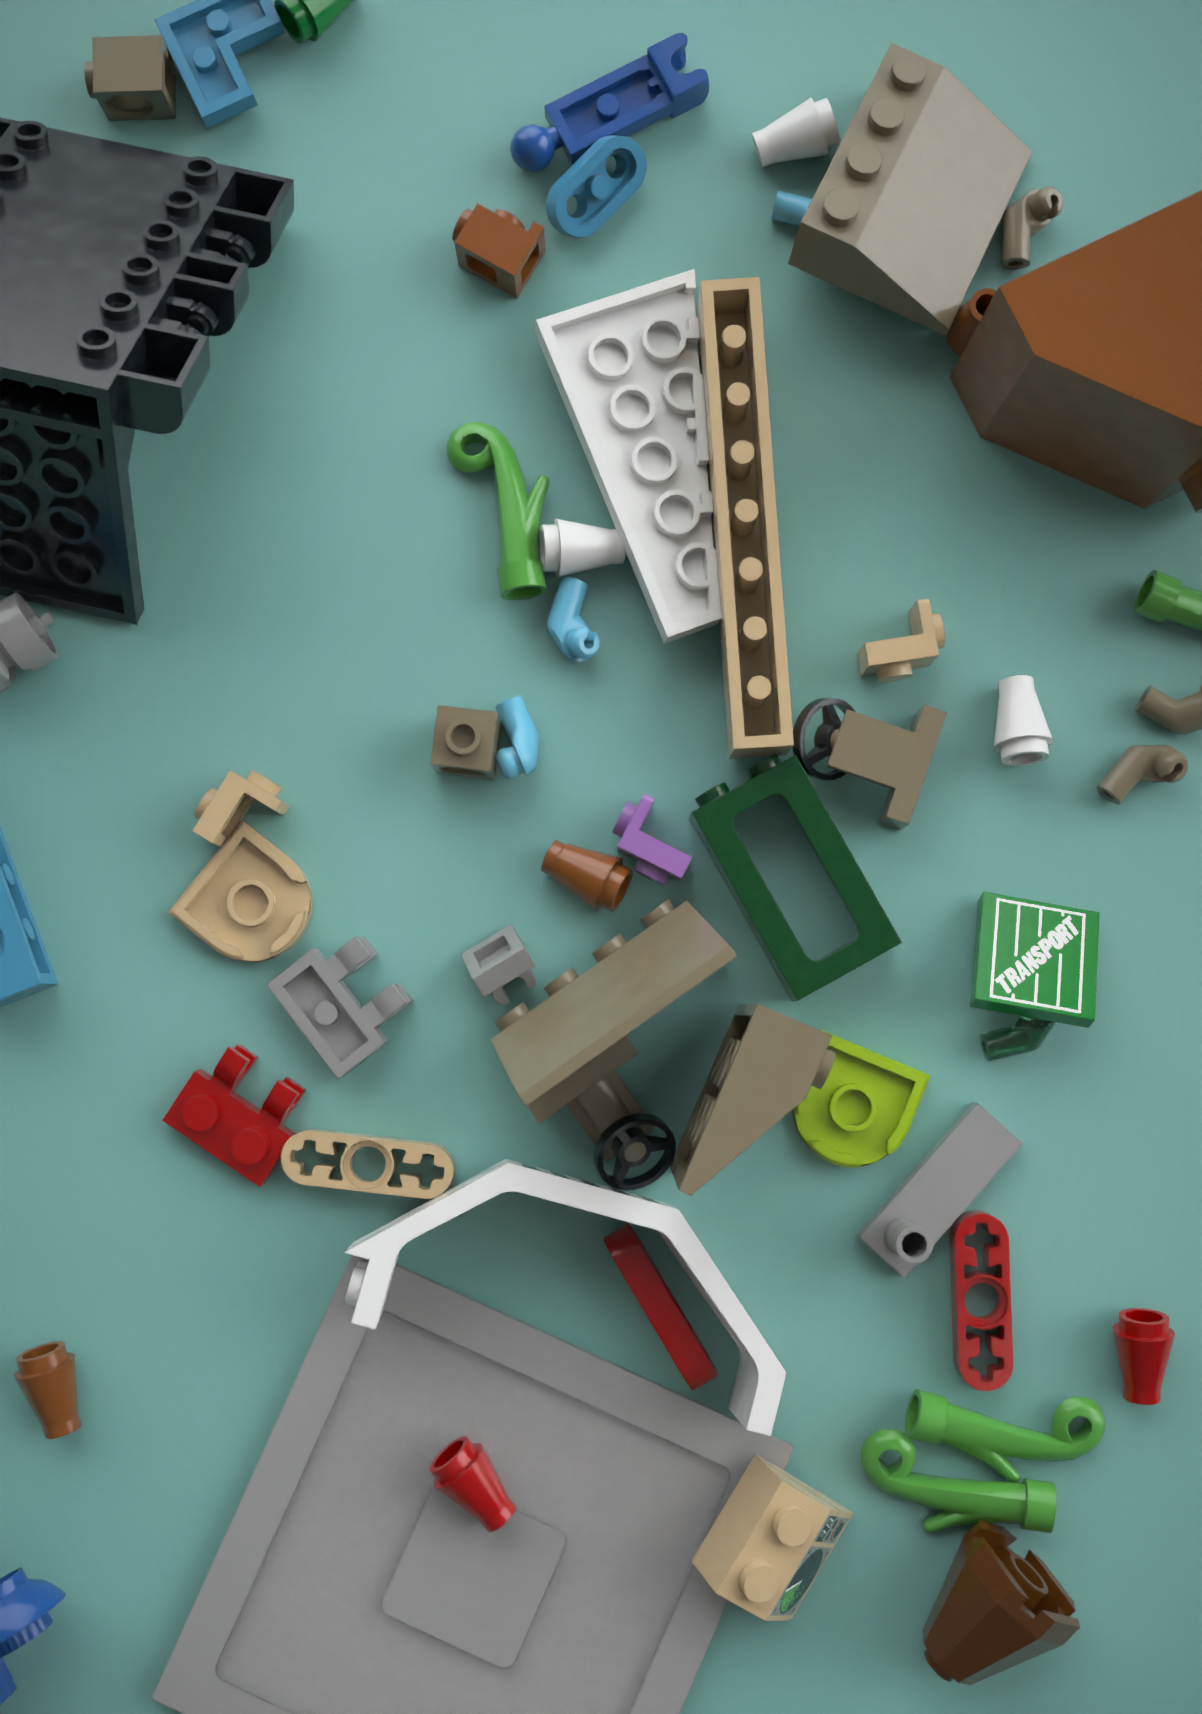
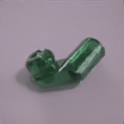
(1021, 1038)

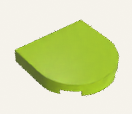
(861, 1107)

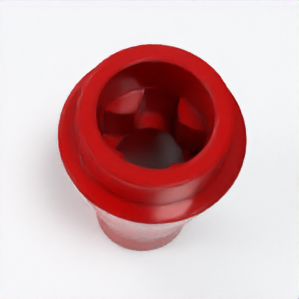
(1143, 1353)
(472, 1483)

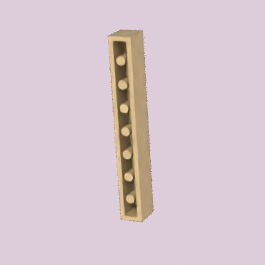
(744, 519)

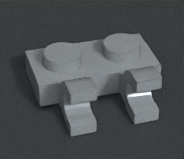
(328, 1010)

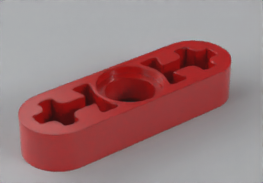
(660, 1307)
(967, 1345)

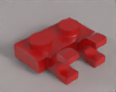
(230, 1125)

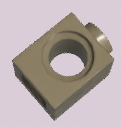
(132, 78)
(466, 742)

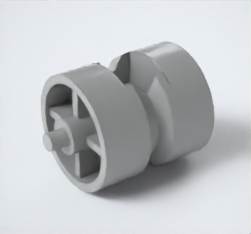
(23, 639)

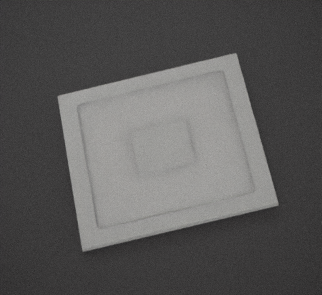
(385, 1597)

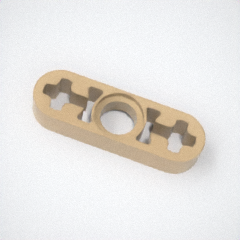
(326, 1143)

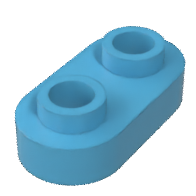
(595, 191)

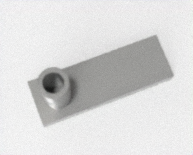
(939, 1189)

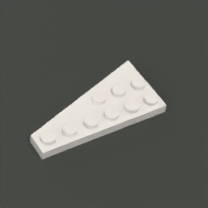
(641, 418)

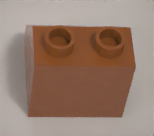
(1101, 361)

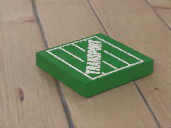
(1035, 960)

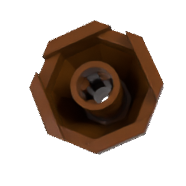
(995, 1609)

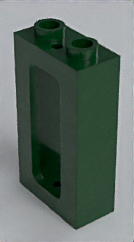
(716, 830)

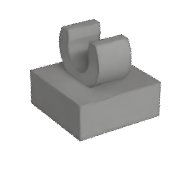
(499, 962)

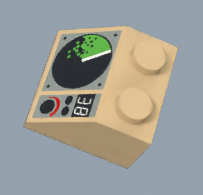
(770, 1541)

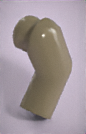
(1024, 220)
(1179, 715)
(1142, 764)

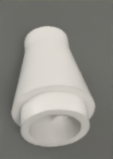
(798, 134)
(578, 547)
(1020, 725)

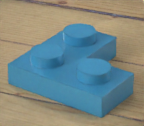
(204, 46)

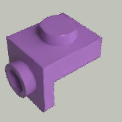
(654, 858)

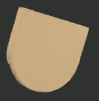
(247, 899)

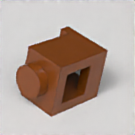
(498, 247)

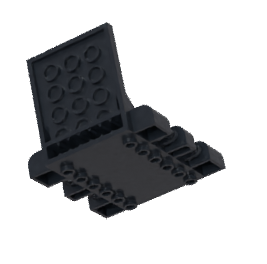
(106, 319)

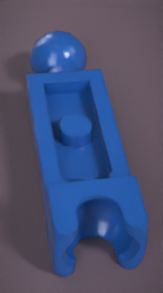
(614, 105)

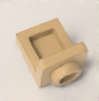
(897, 657)
(225, 808)

